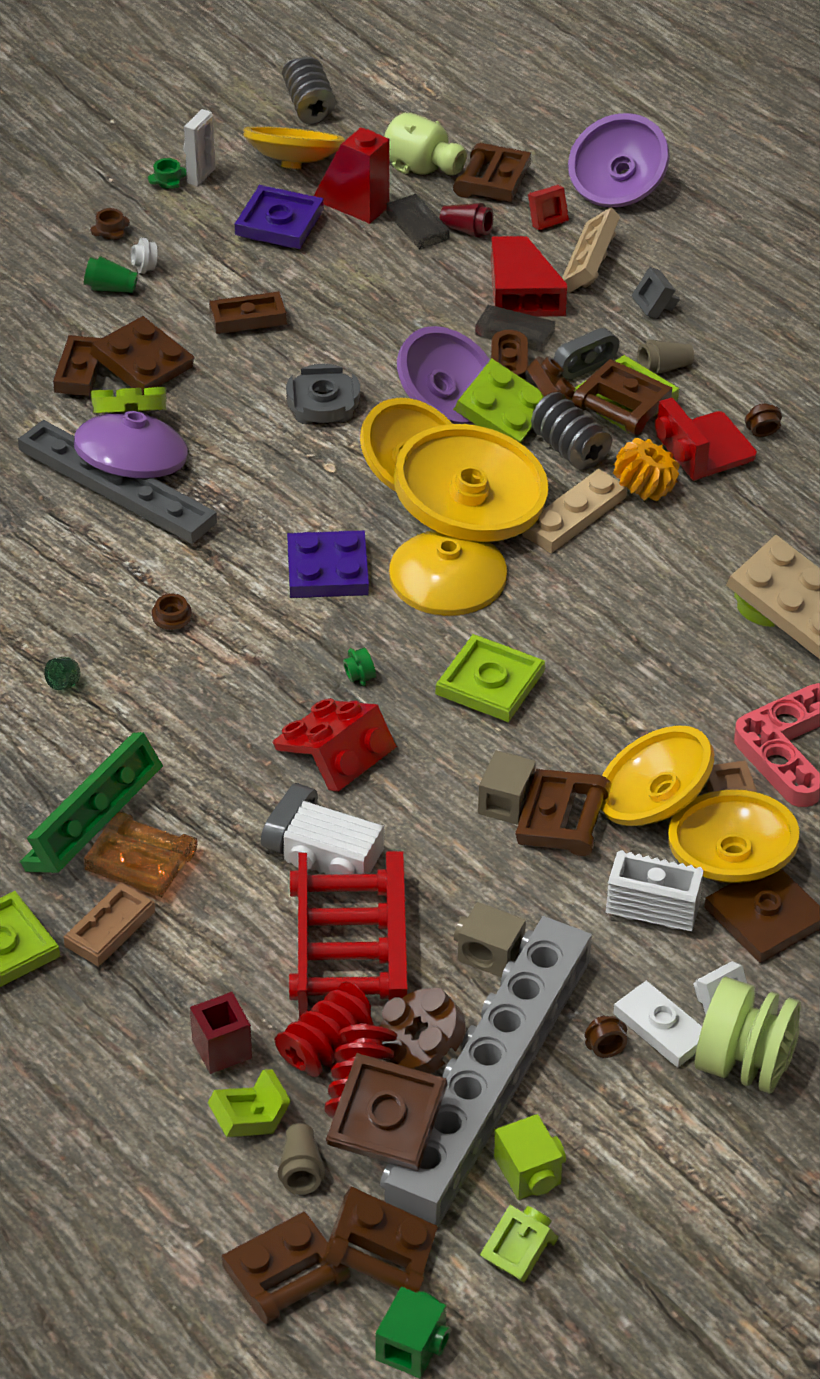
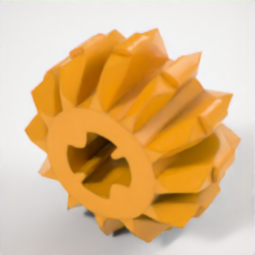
(646, 469)

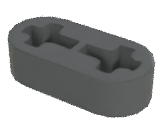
(282, 816)

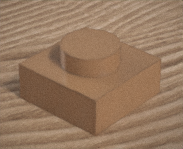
(731, 777)

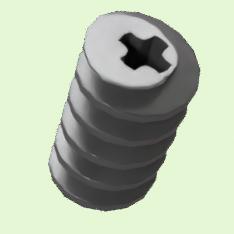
(309, 89)
(570, 431)

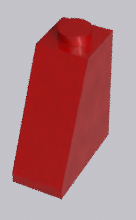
(358, 176)
(525, 278)

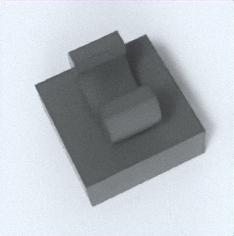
(655, 293)

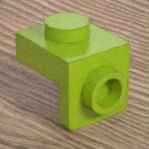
(251, 1109)

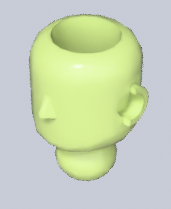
(423, 146)

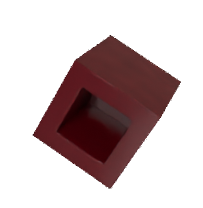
(221, 1032)

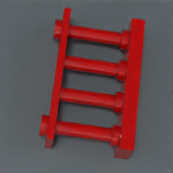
(387, 915)

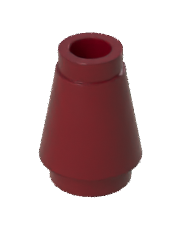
(468, 218)

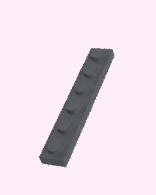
(140, 495)

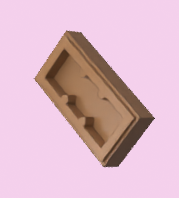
(109, 924)

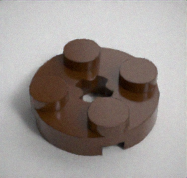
(418, 1009)

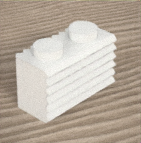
(333, 841)
(654, 891)

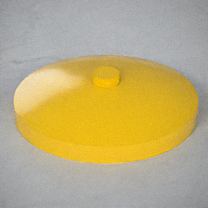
(470, 482)

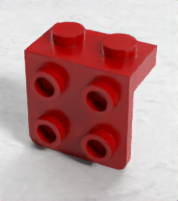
(702, 443)
(341, 738)

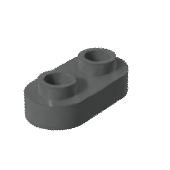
(586, 353)

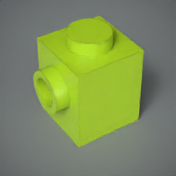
(529, 1157)

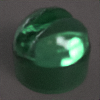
(62, 673)

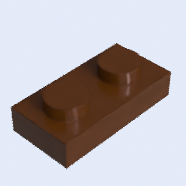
(247, 312)
(77, 367)

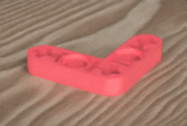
(776, 741)

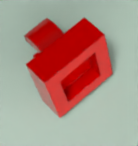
(548, 207)

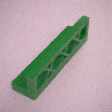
(91, 805)

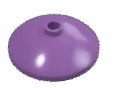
(613, 146)
(439, 367)
(130, 445)

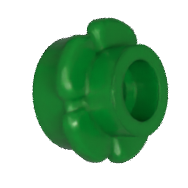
(359, 666)

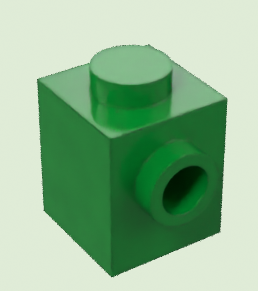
(412, 1332)

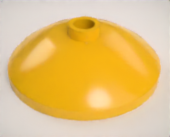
(292, 144)
(389, 428)
(447, 574)
(657, 775)
(734, 835)

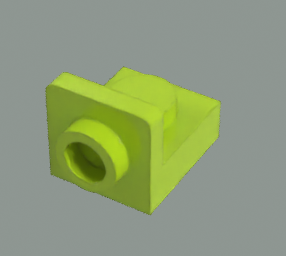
(519, 1241)

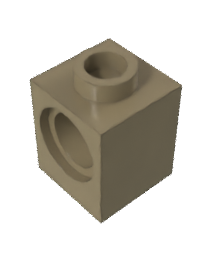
(505, 787)
(489, 938)

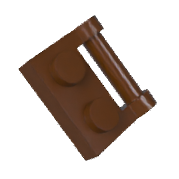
(502, 176)
(626, 388)
(550, 805)
(384, 1232)
(277, 1257)

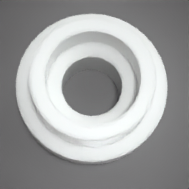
(144, 255)

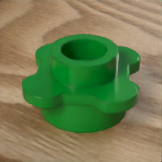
(167, 173)

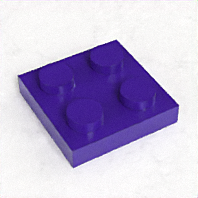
(279, 216)
(327, 564)

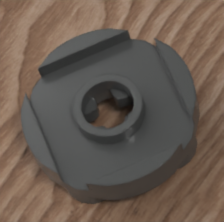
(336, 405)

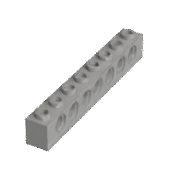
(492, 1066)

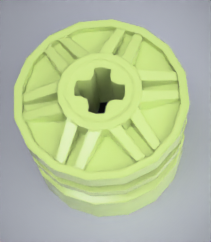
(747, 1034)

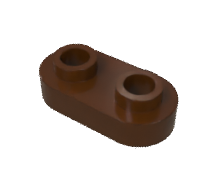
(511, 351)
(548, 377)

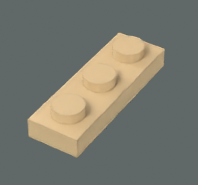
(591, 250)
(576, 510)

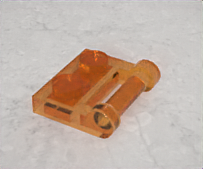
(136, 862)

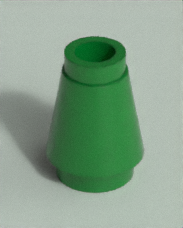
(109, 276)

